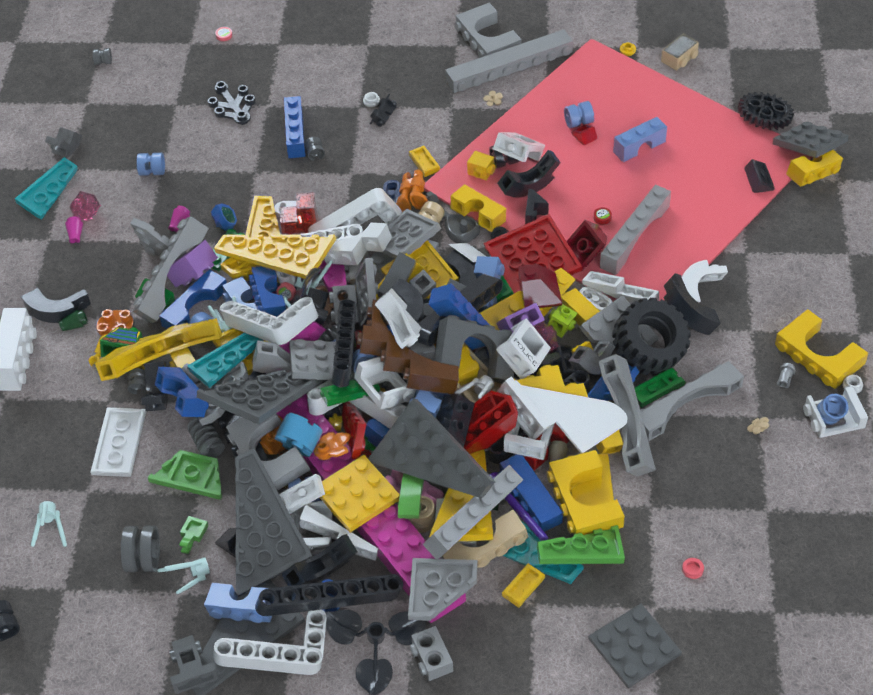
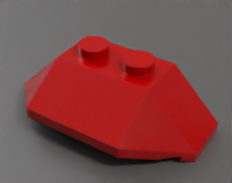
(490, 420)

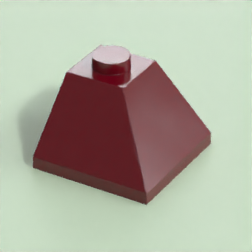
(587, 242)
(539, 286)

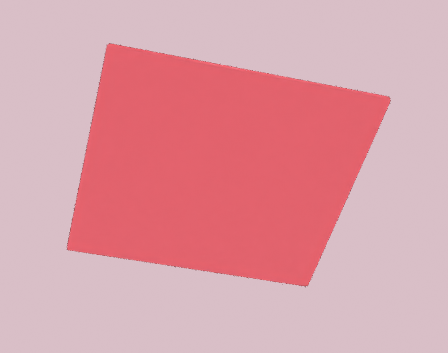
(697, 163)

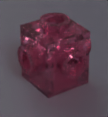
(85, 206)
(548, 333)

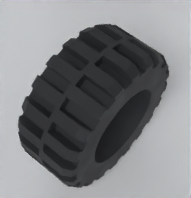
(662, 318)

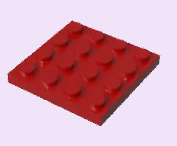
(532, 244)

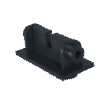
(385, 106)

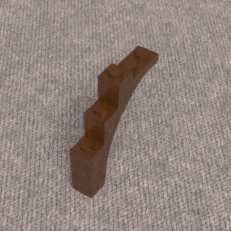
(418, 370)

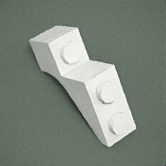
(352, 249)
(401, 322)

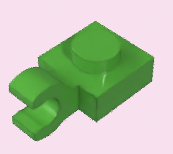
(192, 531)

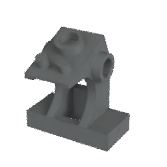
(192, 672)

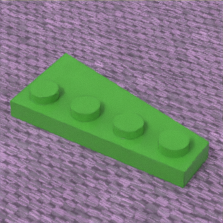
(591, 548)

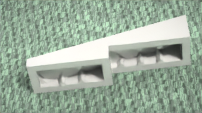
(616, 287)
(320, 524)

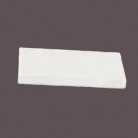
(118, 442)

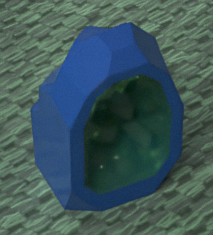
(224, 216)

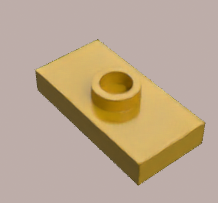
(424, 161)
(523, 585)

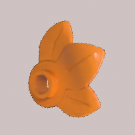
(332, 445)

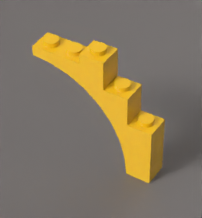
(154, 346)
(550, 379)

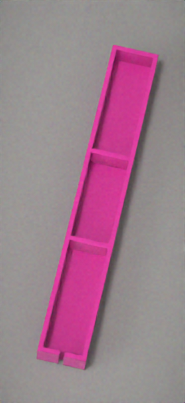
(393, 536)

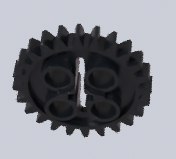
(765, 110)

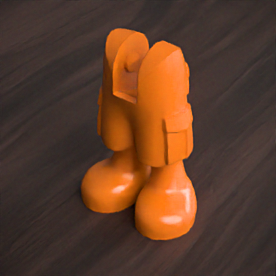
(411, 191)

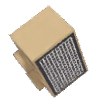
(680, 52)

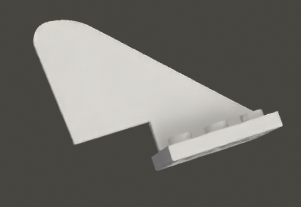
(581, 418)

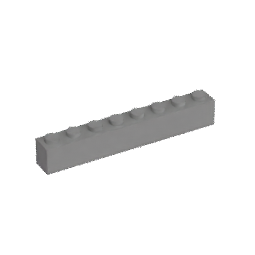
(509, 61)

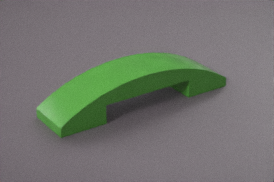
(410, 497)

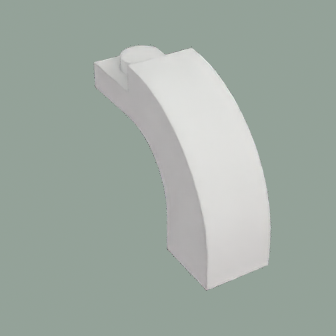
(699, 273)

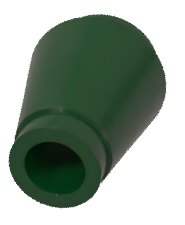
(73, 321)

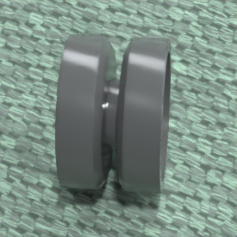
(140, 548)

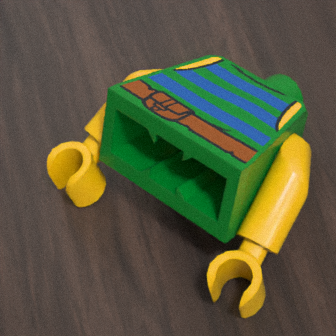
(116, 338)

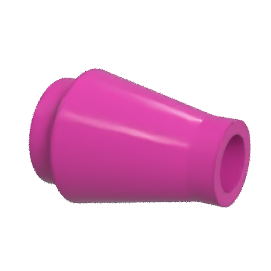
(178, 214)
(74, 228)

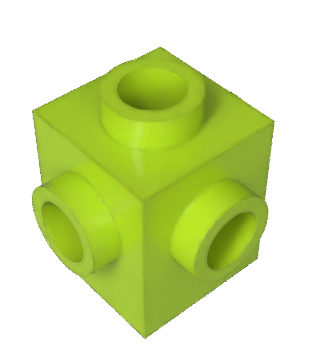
(562, 316)

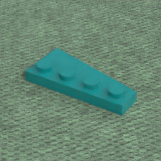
(45, 190)
(223, 359)
(527, 553)

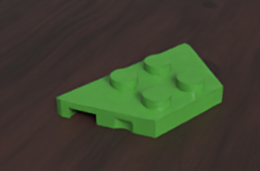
(190, 474)

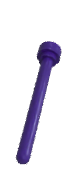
(523, 514)

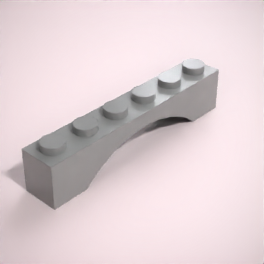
(619, 248)
(152, 300)
(271, 358)
(720, 381)
(636, 447)
(471, 513)

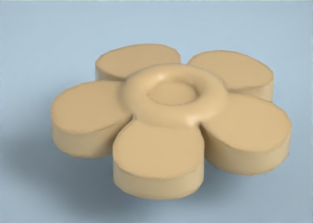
(493, 98)
(758, 425)

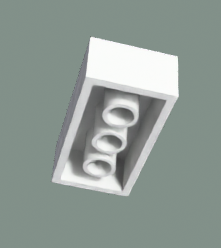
(15, 347)

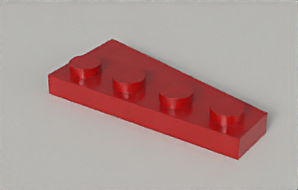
(355, 426)

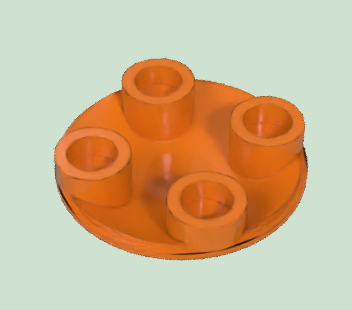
(114, 319)

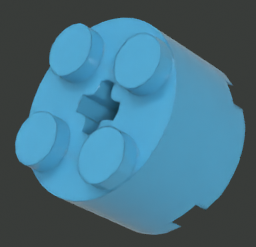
(298, 433)

